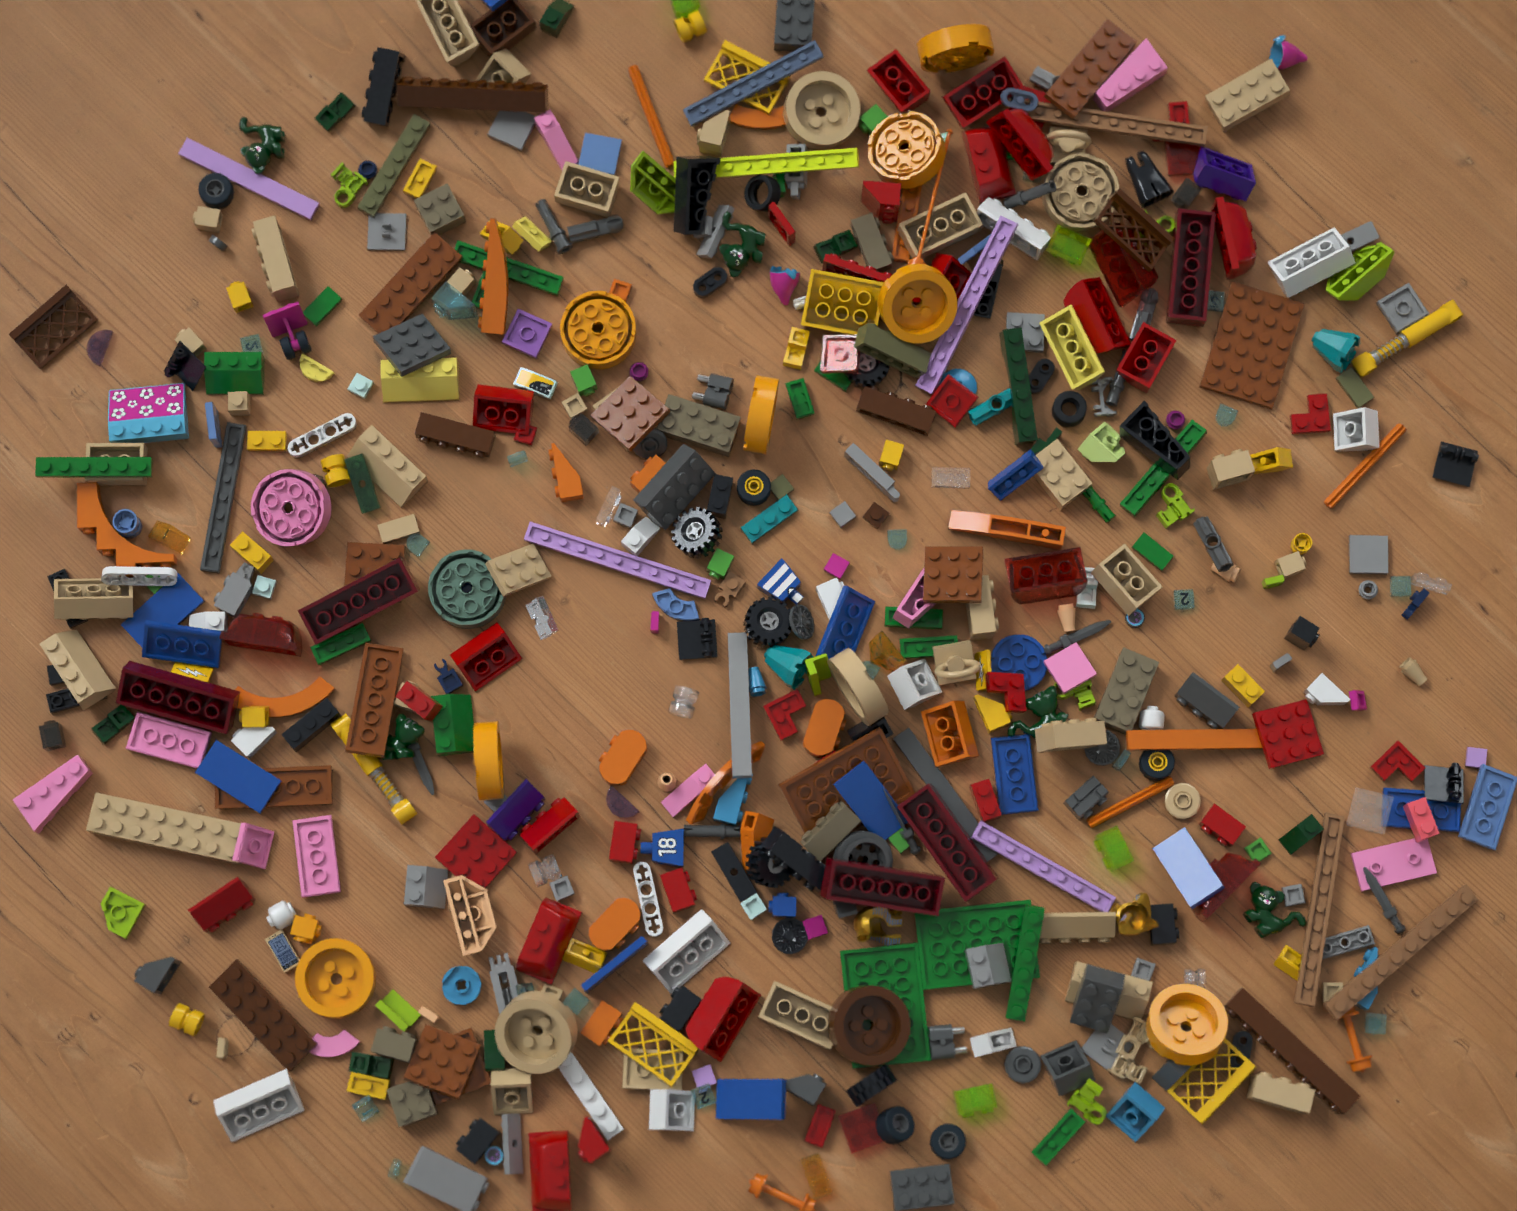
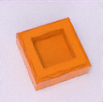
(620, 289)

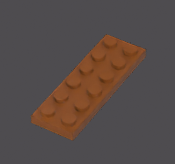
(1090, 69)
(411, 284)
(374, 700)
(298, 788)

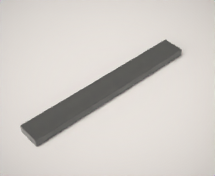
(223, 498)
(929, 773)

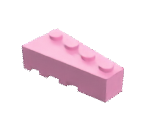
(1133, 75)
(912, 605)
(52, 792)

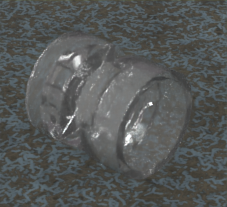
(683, 702)
(544, 870)

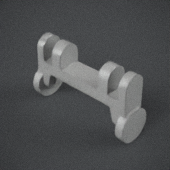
(1106, 411)

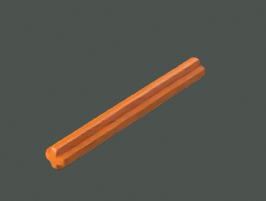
(1130, 802)

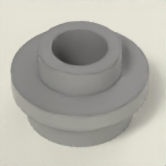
(1374, 589)

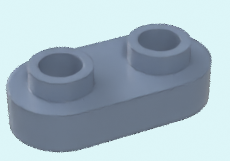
(1018, 99)

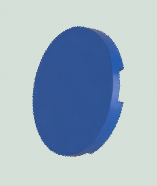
(1021, 656)

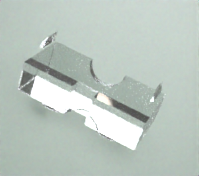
(605, 514)
(544, 620)

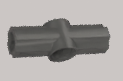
(1218, 552)

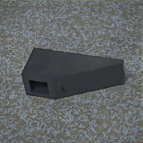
(987, 302)

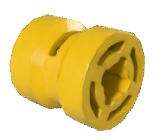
(1301, 540)

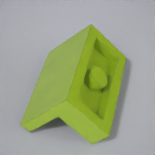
(817, 670)
(398, 1010)

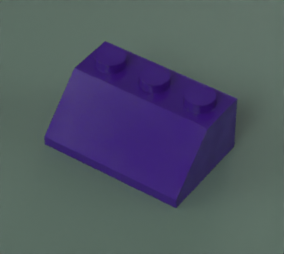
(1224, 174)
(516, 811)

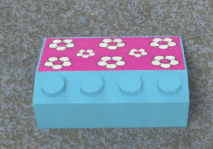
(148, 414)

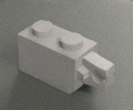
(796, 180)
(235, 591)

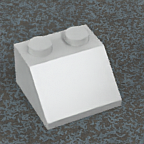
(1356, 430)
(914, 683)
(671, 1110)

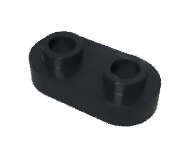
(708, 281)
(1041, 375)
(1245, 1048)

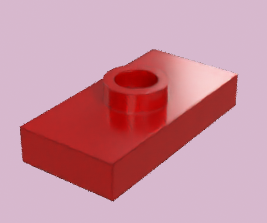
(820, 1125)

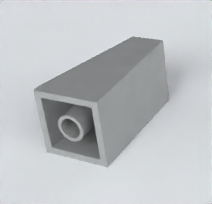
(446, 1180)

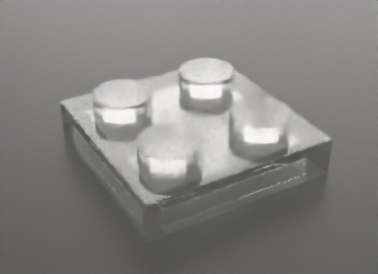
(1370, 811)

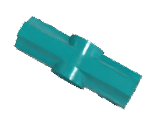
(986, 411)

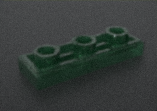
(365, 495)

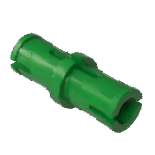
(1099, 504)

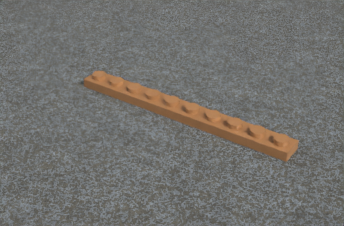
(1122, 124)
(1319, 910)
(1400, 952)

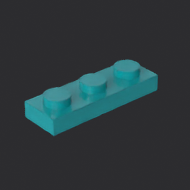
(769, 519)

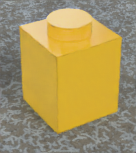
(239, 296)
(891, 455)
(254, 716)

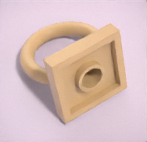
(1067, 142)
(955, 662)

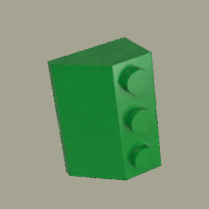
(234, 372)
(454, 725)

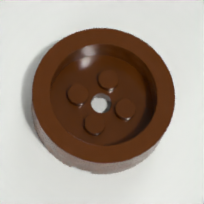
(888, 1029)

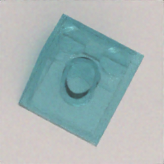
(452, 304)

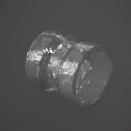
(1195, 977)

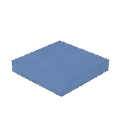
(600, 153)
(213, 424)

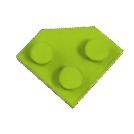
(121, 912)

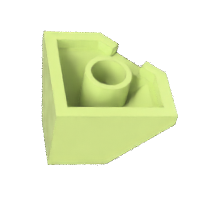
(1102, 445)

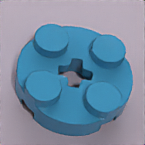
(450, 986)

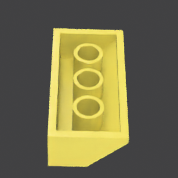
(1072, 348)
(430, 383)

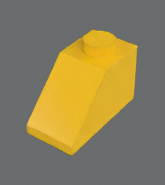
(510, 238)
(1272, 460)
(992, 713)

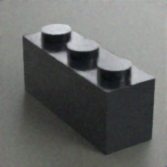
(311, 725)

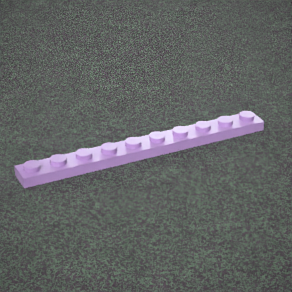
(968, 303)
(617, 560)

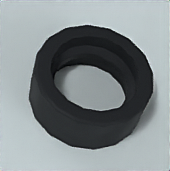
(751, 192)

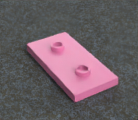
(168, 740)
(316, 856)
(1394, 862)

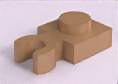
(731, 587)

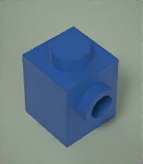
(783, 906)

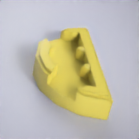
(313, 370)

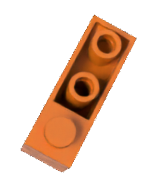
(568, 480)
(753, 828)

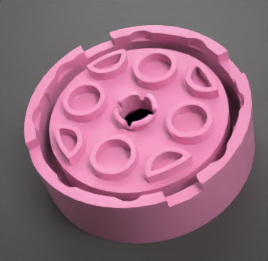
(309, 502)

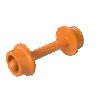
(1359, 1062)
(758, 1185)

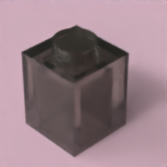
(1186, 194)
(583, 429)
(52, 735)

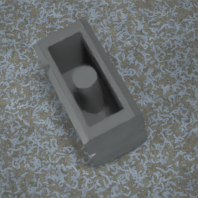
(1086, 797)

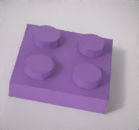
(527, 333)

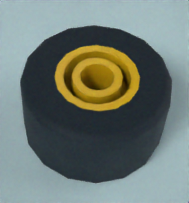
(757, 493)
(1151, 766)

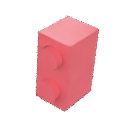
(1421, 819)

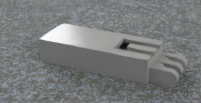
(872, 471)
(503, 996)

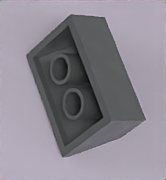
(1206, 702)

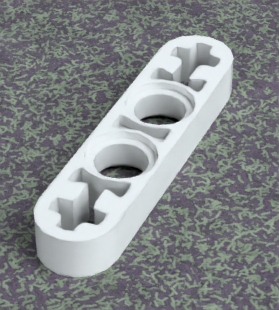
(323, 438)
(139, 576)
(646, 899)

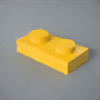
(420, 179)
(266, 440)
(368, 1085)

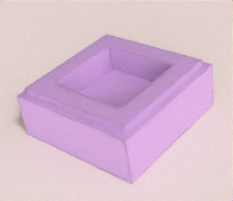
(1475, 757)
(704, 1076)

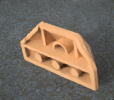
(470, 913)

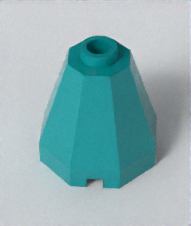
(1336, 347)
(788, 664)

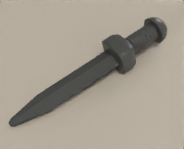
(1066, 640)
(422, 768)
(907, 833)
(1390, 911)

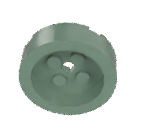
(460, 608)

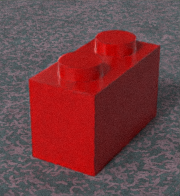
(419, 701)
(985, 801)
(1221, 825)
(624, 842)
(677, 890)

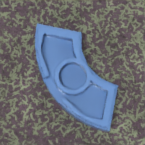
(973, 251)
(675, 607)

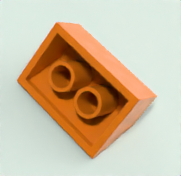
(949, 733)

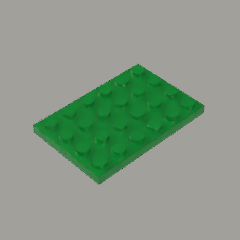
(947, 936)
(900, 972)

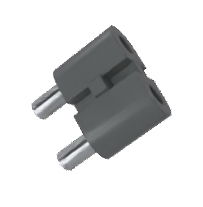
(717, 392)
(942, 1043)

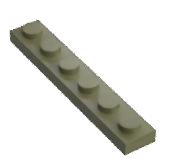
(394, 166)

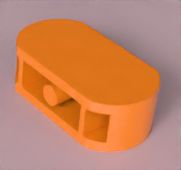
(824, 728)
(622, 758)
(615, 924)

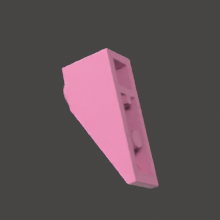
(555, 138)
(687, 791)

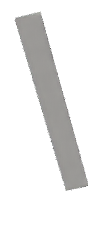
(739, 705)

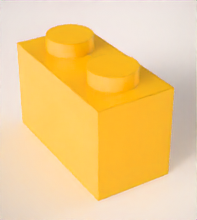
(251, 552)
(1243, 685)

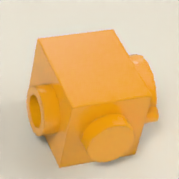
(305, 928)

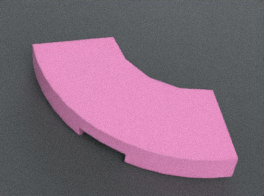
(335, 1045)

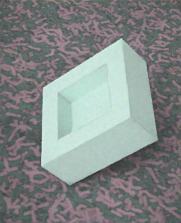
(360, 385)
(264, 587)
(753, 906)

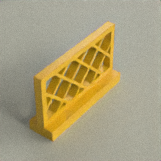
(751, 62)
(662, 1029)
(1220, 1094)

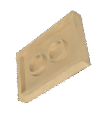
(518, 570)
(639, 1078)

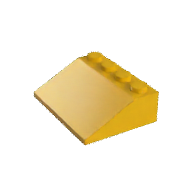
(840, 302)

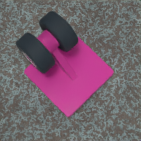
(285, 320)

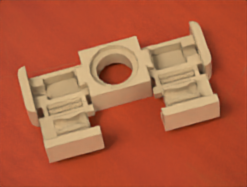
(1122, 1064)

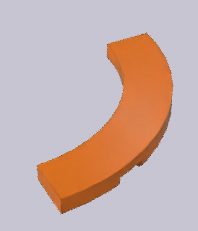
(757, 119)
(291, 704)
(718, 781)

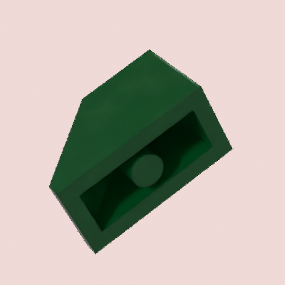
(556, 17)
(1301, 834)

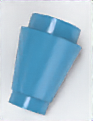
(756, 683)

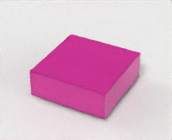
(836, 566)
(655, 622)
(1357, 700)
(815, 927)

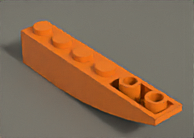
(495, 283)
(1008, 528)

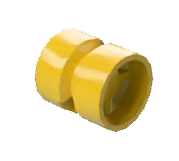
(690, 26)
(335, 469)
(188, 1020)

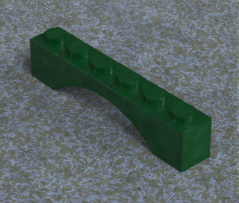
(1022, 407)

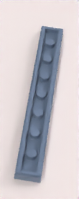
(753, 83)

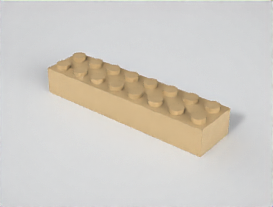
(163, 827)

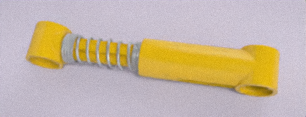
(1444, 316)
(373, 767)

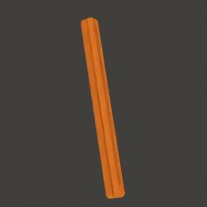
(651, 116)
(1364, 466)

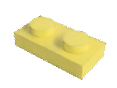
(531, 233)

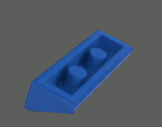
(1015, 475)

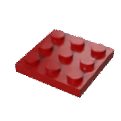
(1287, 734)
(476, 853)

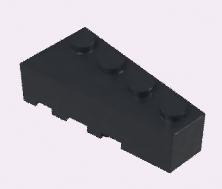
(382, 86)
(692, 192)
(1154, 440)
(793, 857)

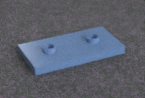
(1488, 807)

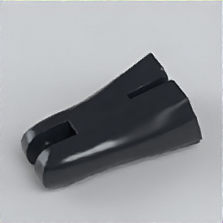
(1147, 180)

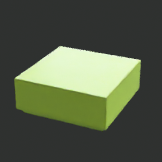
(1273, 581)

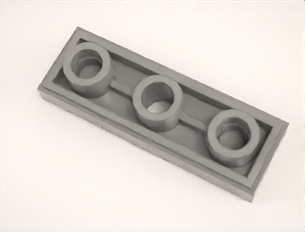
(1361, 235)
(709, 244)
(1355, 940)
(512, 1144)

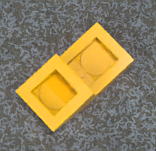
(796, 348)

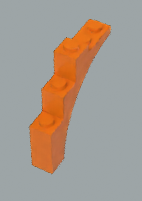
(92, 518)

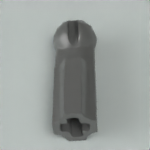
(594, 228)
(1145, 310)

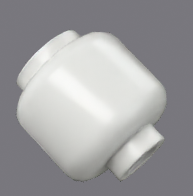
(1151, 719)
(281, 915)

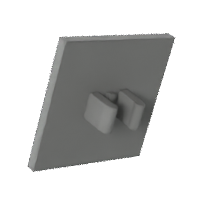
(387, 232)
(1102, 1046)

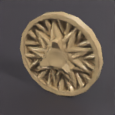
(1182, 801)

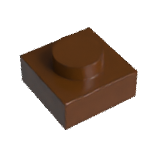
(876, 515)

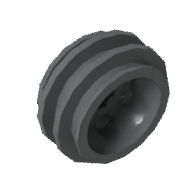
(847, 845)

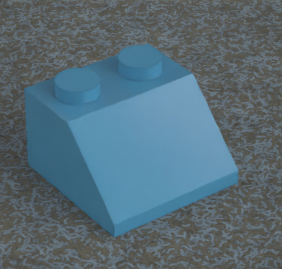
(1135, 1112)

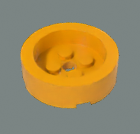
(955, 48)
(912, 165)
(927, 319)
(592, 348)
(761, 414)
(488, 760)
(331, 958)
(1194, 1008)

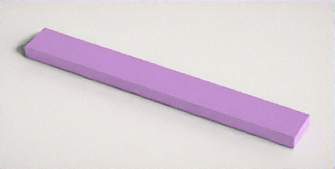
(248, 179)
(1043, 867)

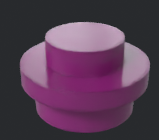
(639, 371)
(1175, 420)

